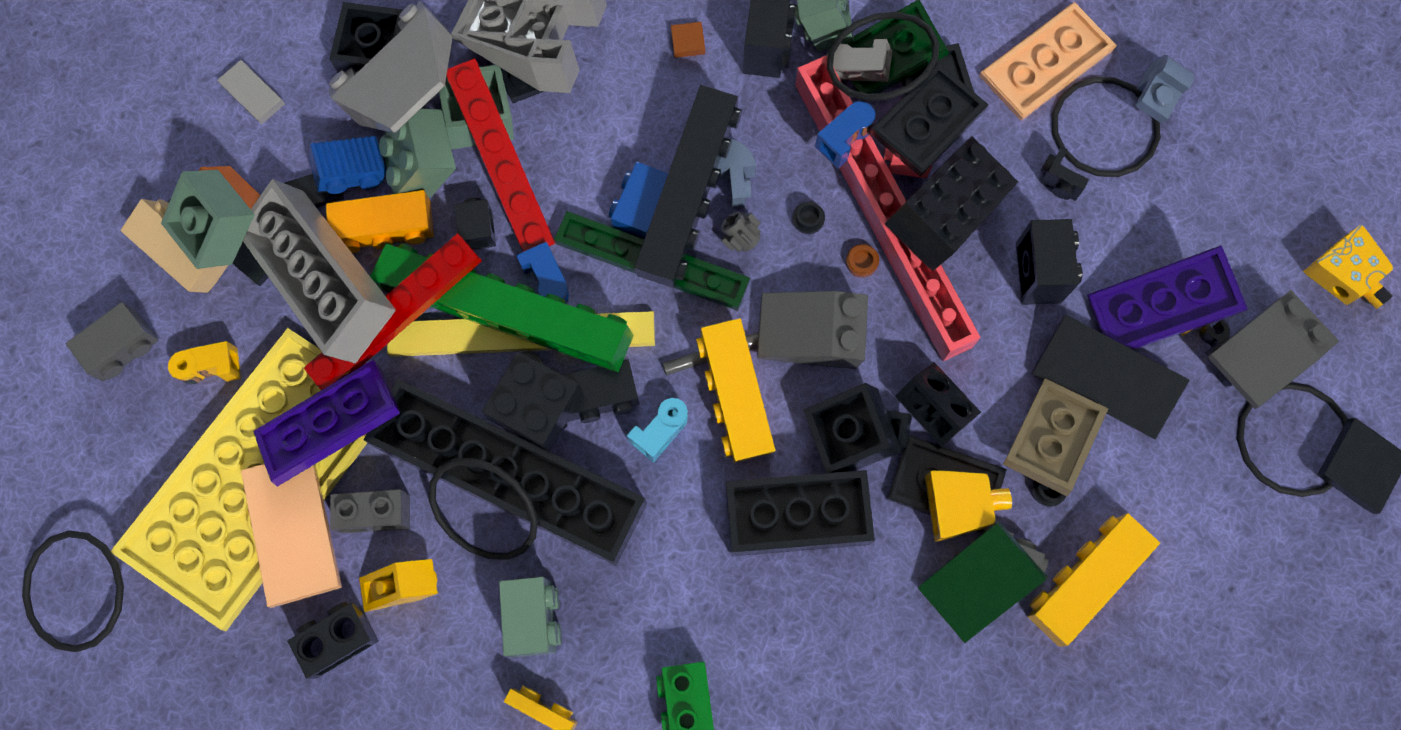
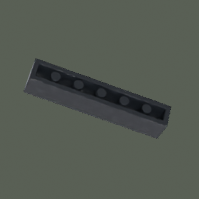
(687, 187)

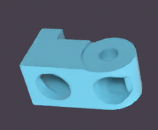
(662, 430)

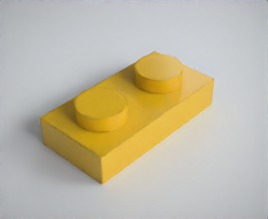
(528, 703)

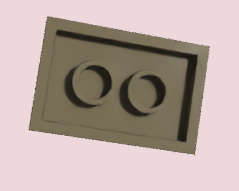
(1056, 437)

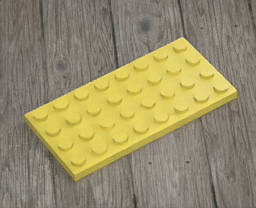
(198, 525)

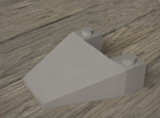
(528, 37)
(398, 76)

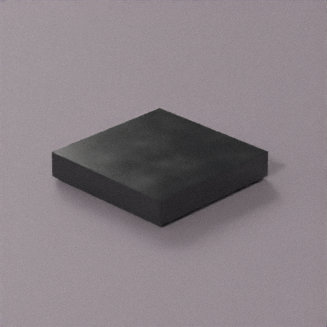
(1362, 466)

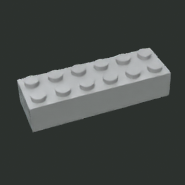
(316, 273)

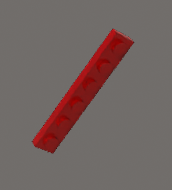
(498, 155)
(410, 300)

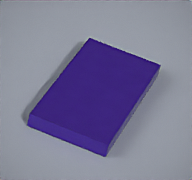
(1169, 300)
(325, 423)

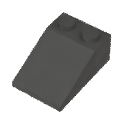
(813, 328)
(1273, 349)

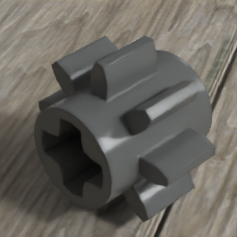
(740, 231)

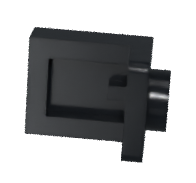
(1063, 181)

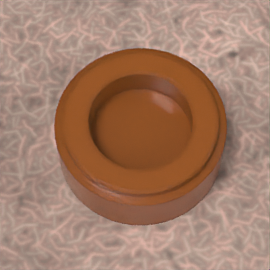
(862, 260)

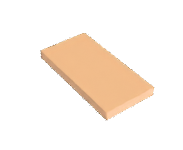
(1047, 61)
(291, 535)

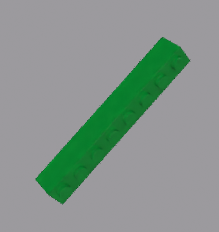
(517, 311)

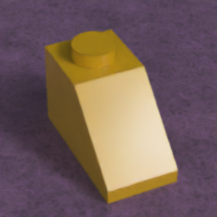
(398, 584)

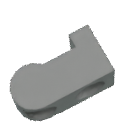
(863, 63)

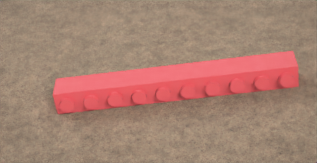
(879, 199)

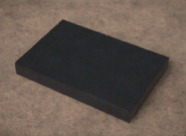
(929, 119)
(921, 458)

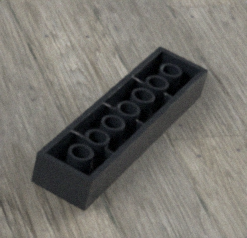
(565, 496)

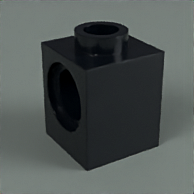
(475, 223)

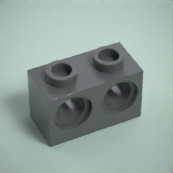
(369, 511)

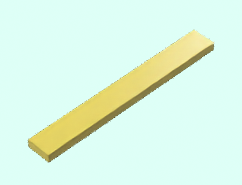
(467, 337)

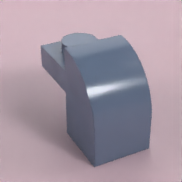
(1163, 87)
(739, 168)

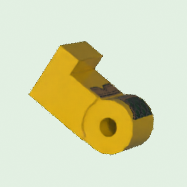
(205, 361)

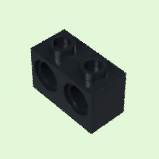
(937, 404)
(335, 646)

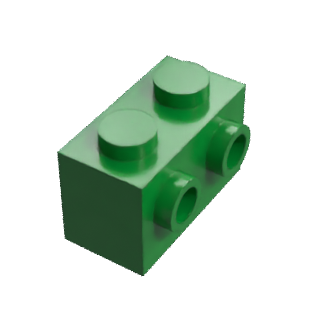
(686, 697)

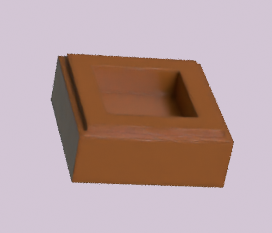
(688, 39)

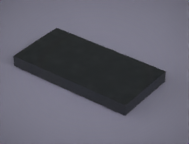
(1111, 375)

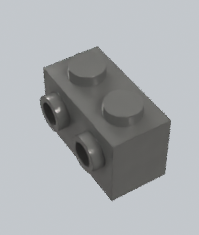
(112, 342)

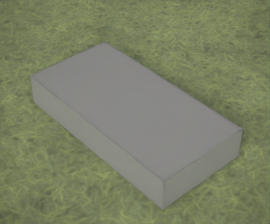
(251, 92)

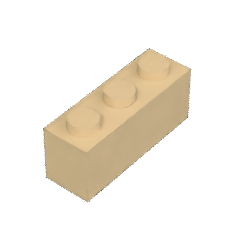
(150, 236)

